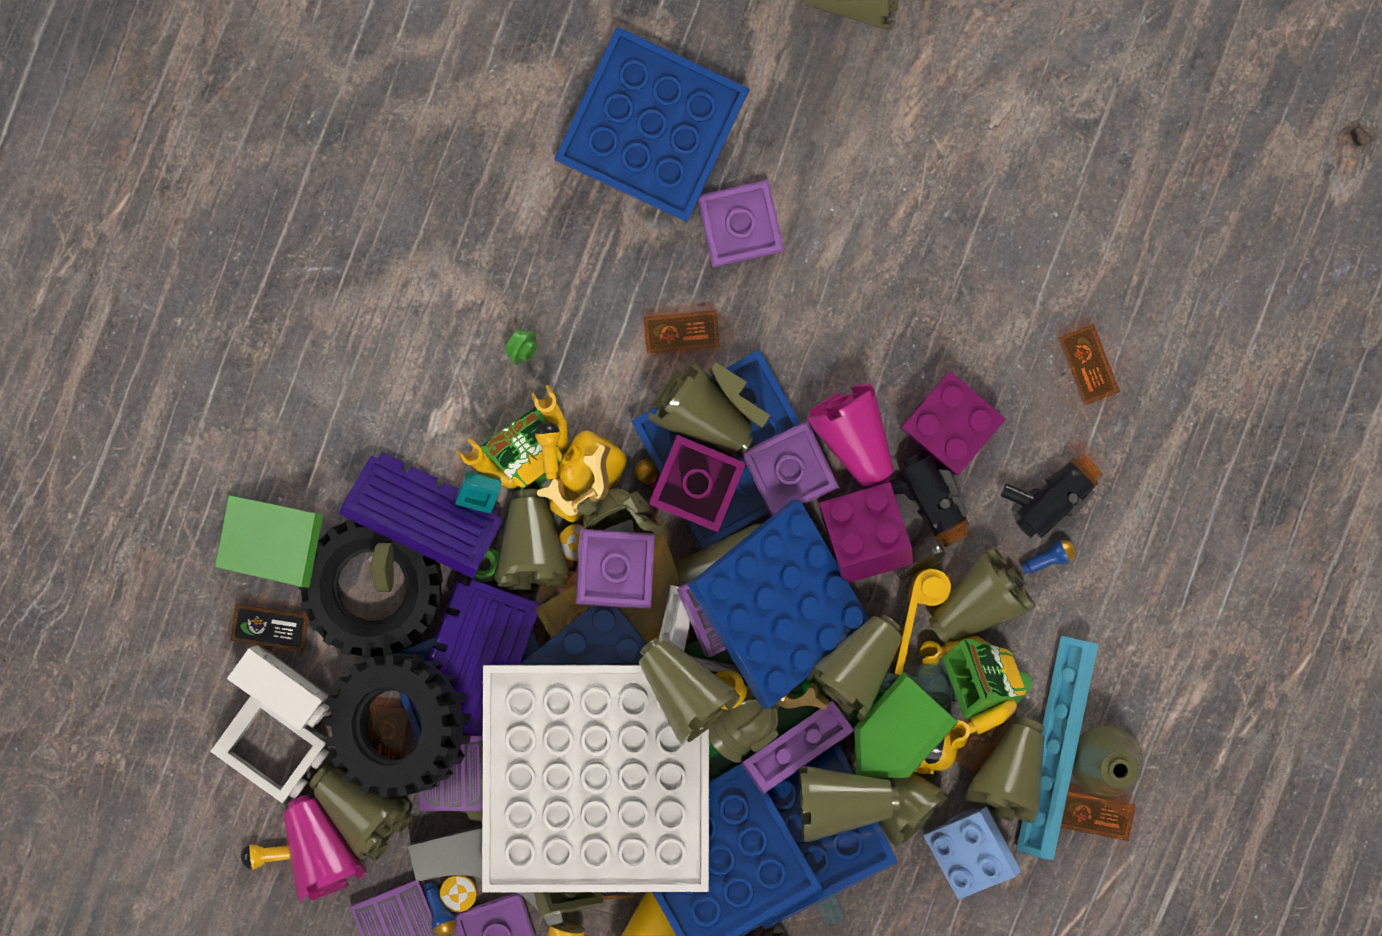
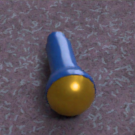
(1060, 553)
(443, 921)

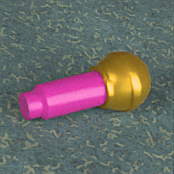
(647, 472)

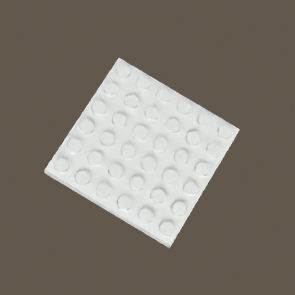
(589, 784)

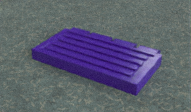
(420, 514)
(489, 631)

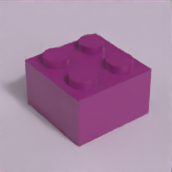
(952, 423)
(697, 483)
(866, 533)

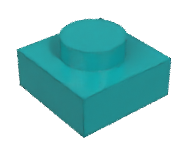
(478, 492)

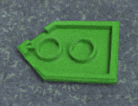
(900, 731)

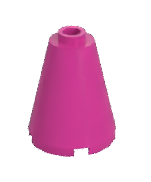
(855, 434)
(317, 851)

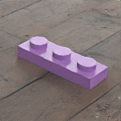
(797, 747)

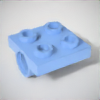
(972, 852)

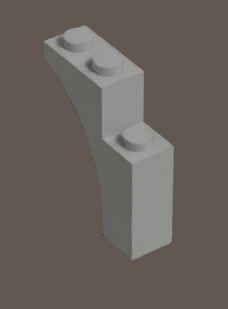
(457, 854)

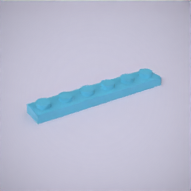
(1061, 731)

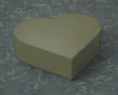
(382, 567)

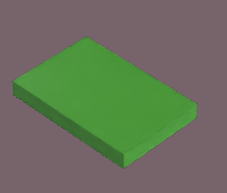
(269, 541)

